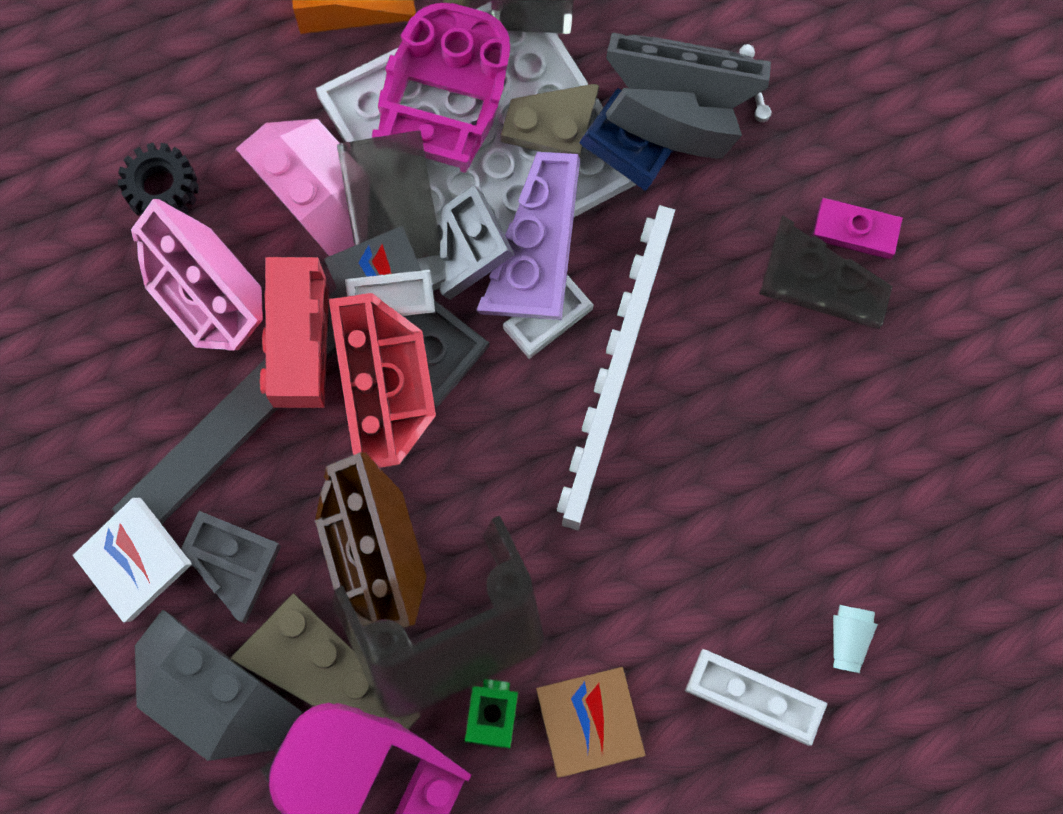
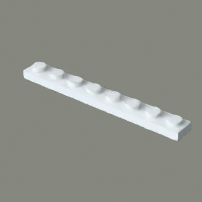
(610, 381)

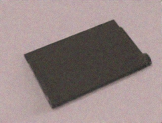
(389, 189)

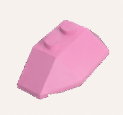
(305, 173)
(196, 278)

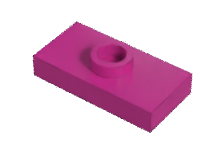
(857, 228)

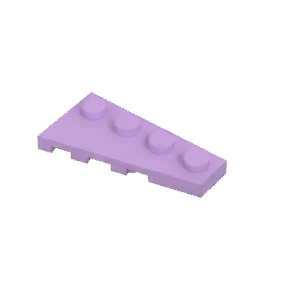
(540, 237)

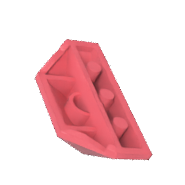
(381, 377)

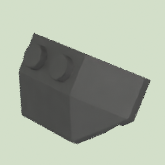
(713, 74)
(206, 694)

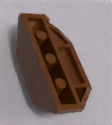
(370, 542)

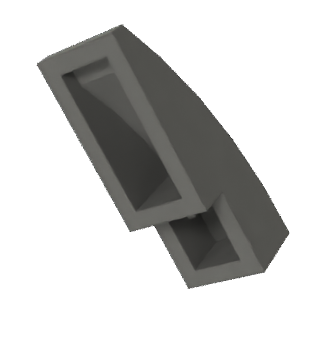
(676, 121)

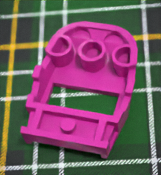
(454, 52)
(337, 755)

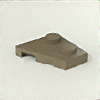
(551, 120)

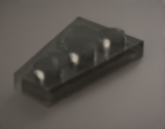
(820, 280)

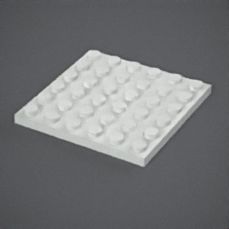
(535, 66)

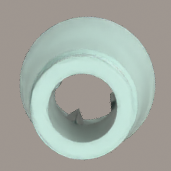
(852, 636)

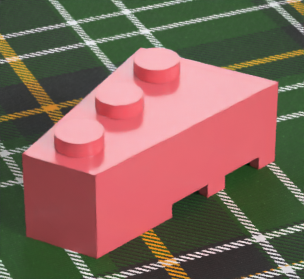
(295, 332)

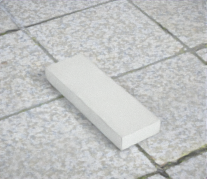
(756, 697)

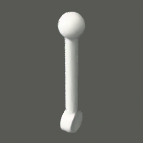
(763, 111)

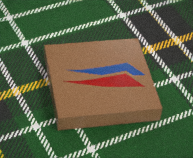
(590, 722)

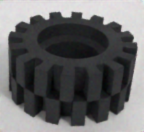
(155, 161)

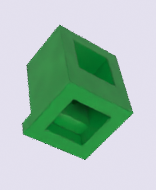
(491, 733)

